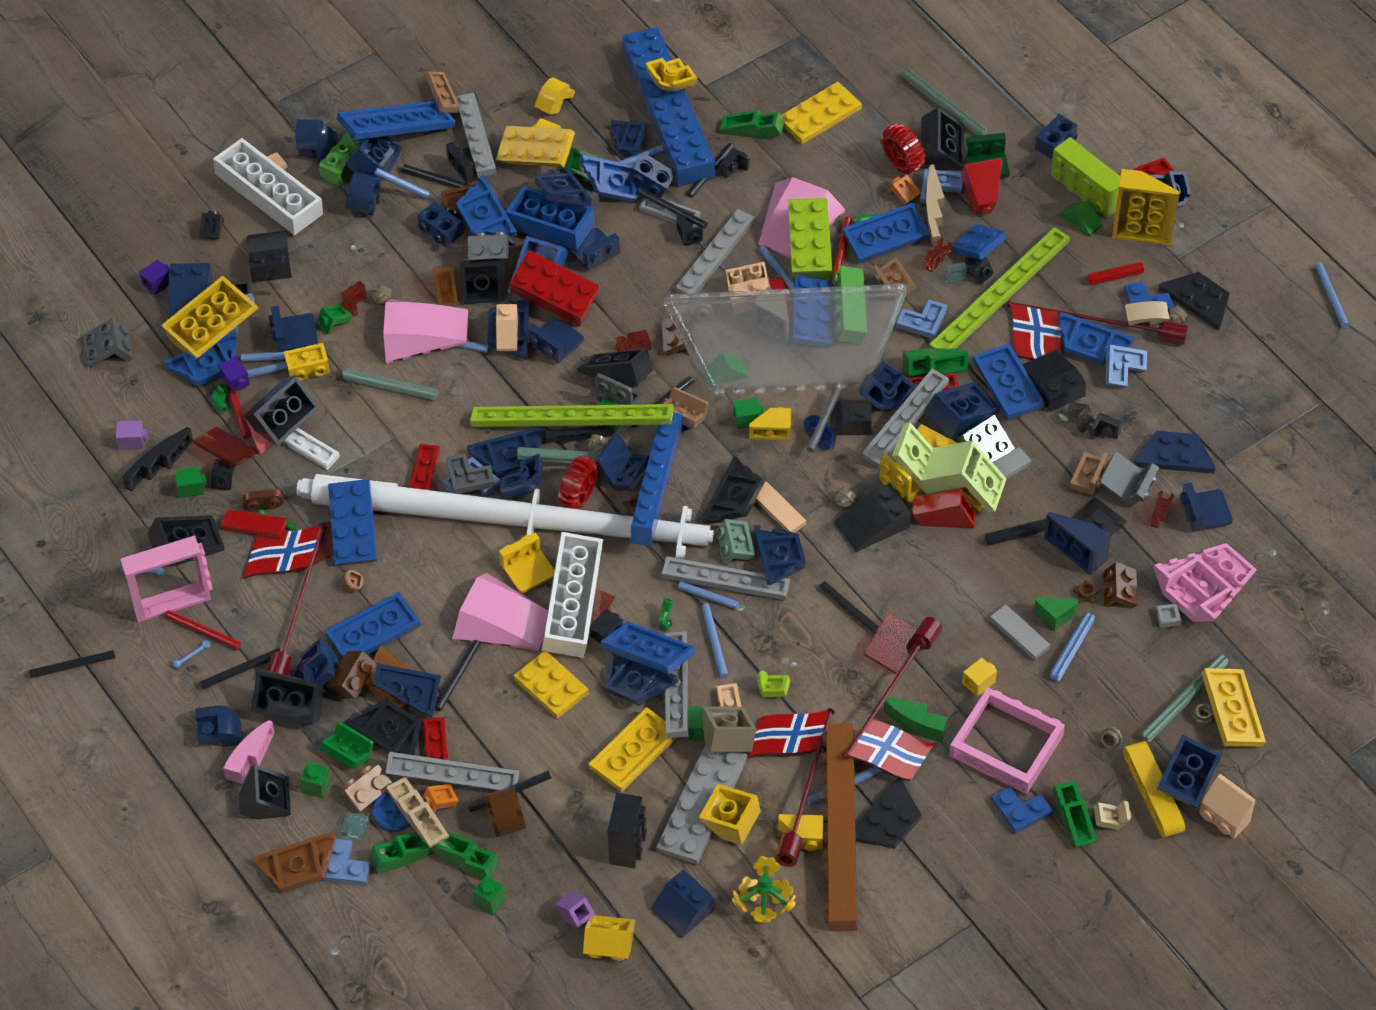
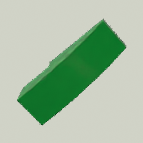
(753, 124)
(940, 359)
(915, 718)
(1074, 813)
(399, 853)
(466, 855)

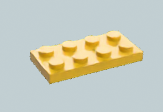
(820, 112)
(535, 146)
(1233, 707)
(632, 750)

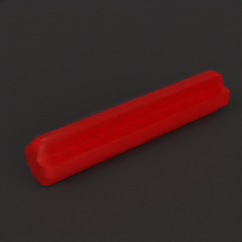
(1115, 273)

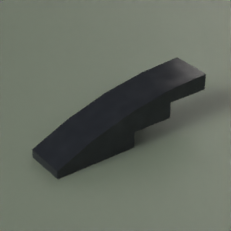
(162, 454)

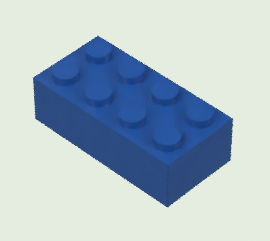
(550, 220)

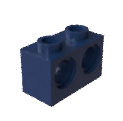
(1054, 134)
(651, 175)
(440, 224)

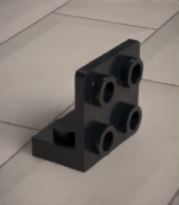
(463, 162)

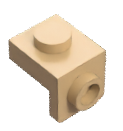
(1112, 816)

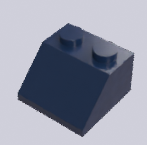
(683, 903)

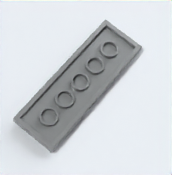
(685, 834)

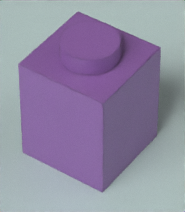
(130, 435)
(574, 909)

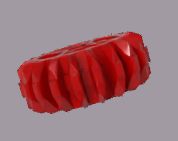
(902, 148)
(578, 482)

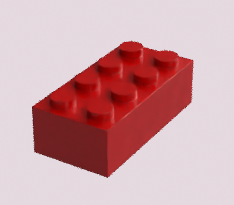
(554, 288)

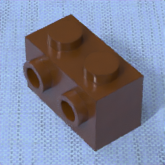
(351, 674)

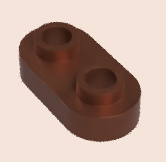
(262, 499)

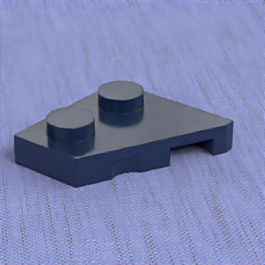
(629, 136)

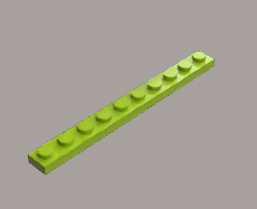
(1001, 290)
(572, 415)

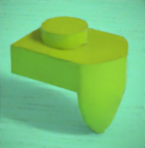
(773, 684)

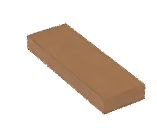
(442, 92)

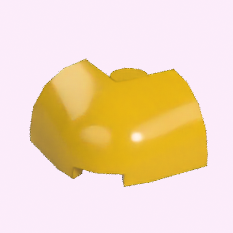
(671, 75)

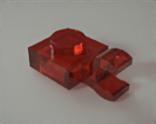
(936, 256)
(634, 340)
(1160, 512)

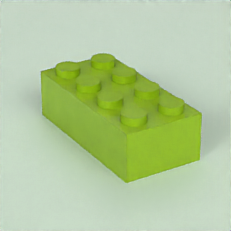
(1086, 176)
(809, 238)

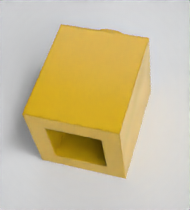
(979, 676)

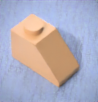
(507, 327)

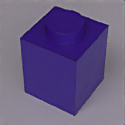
(155, 277)
(234, 375)

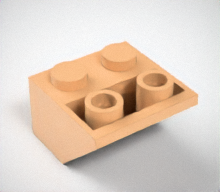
(748, 278)

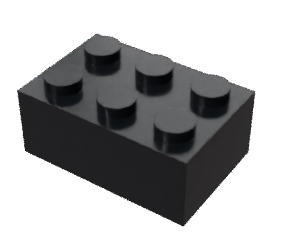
(626, 830)

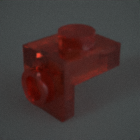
(352, 296)

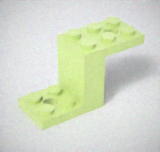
(949, 467)

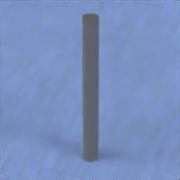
(823, 419)

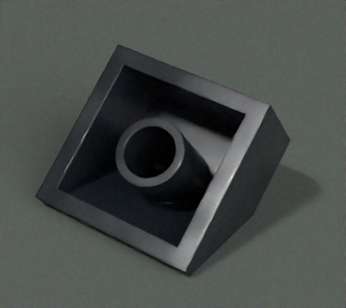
(481, 281)

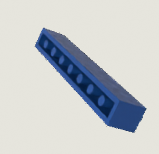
(655, 481)

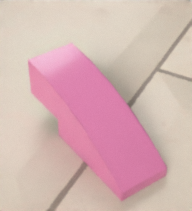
(249, 752)

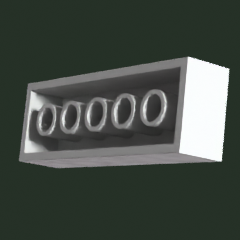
(268, 186)
(572, 595)

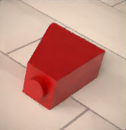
(982, 184)
(944, 510)

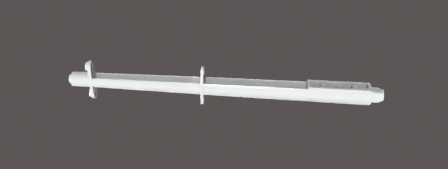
(420, 502)

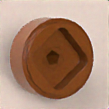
(352, 581)

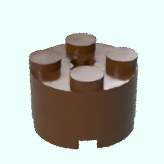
(505, 811)

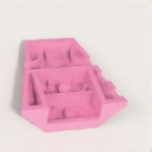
(775, 229)
(421, 327)
(1204, 581)
(500, 616)

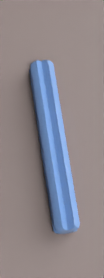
(1072, 646)

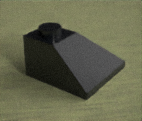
(851, 417)
(1100, 515)
(265, 794)

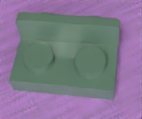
(734, 540)

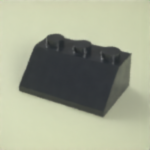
(942, 141)
(282, 410)
(287, 697)

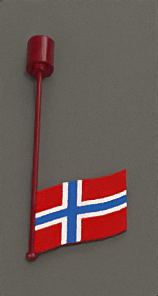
(1039, 332)
(290, 553)
(791, 736)
(885, 744)

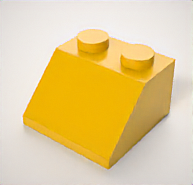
(730, 813)
(608, 937)

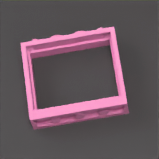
(174, 599)
(994, 767)

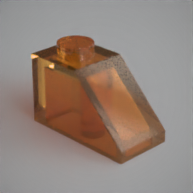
(445, 285)

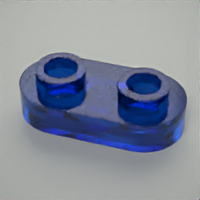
(827, 435)

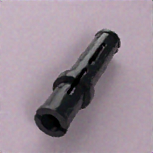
(575, 433)

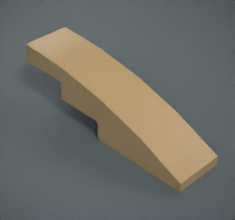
(934, 201)
(417, 812)

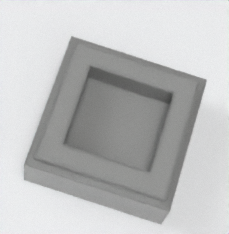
(1168, 615)

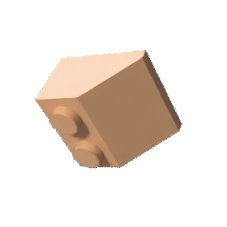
(1227, 807)

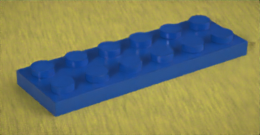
(394, 120)

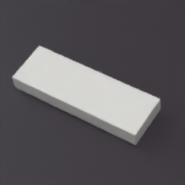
(311, 448)

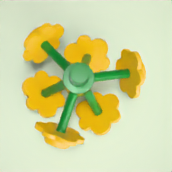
(764, 887)

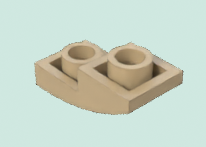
(1150, 311)

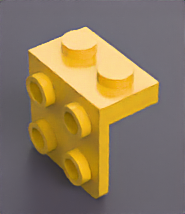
(898, 478)
(526, 563)

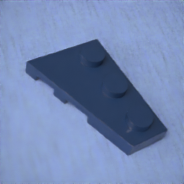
(409, 686)

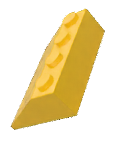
(1144, 209)
(208, 317)

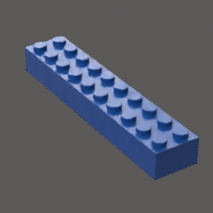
(669, 111)

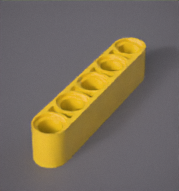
(1147, 777)

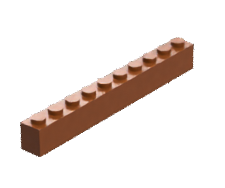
(841, 829)

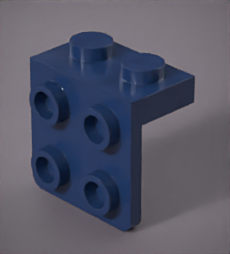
(596, 249)
(292, 331)
(555, 339)
(620, 465)
(1205, 509)

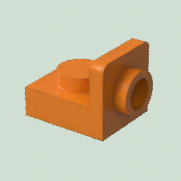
(904, 189)
(440, 797)

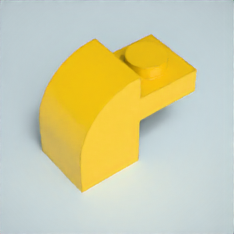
(552, 96)

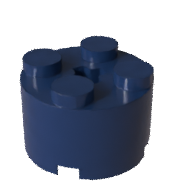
(363, 193)

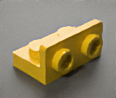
(307, 361)

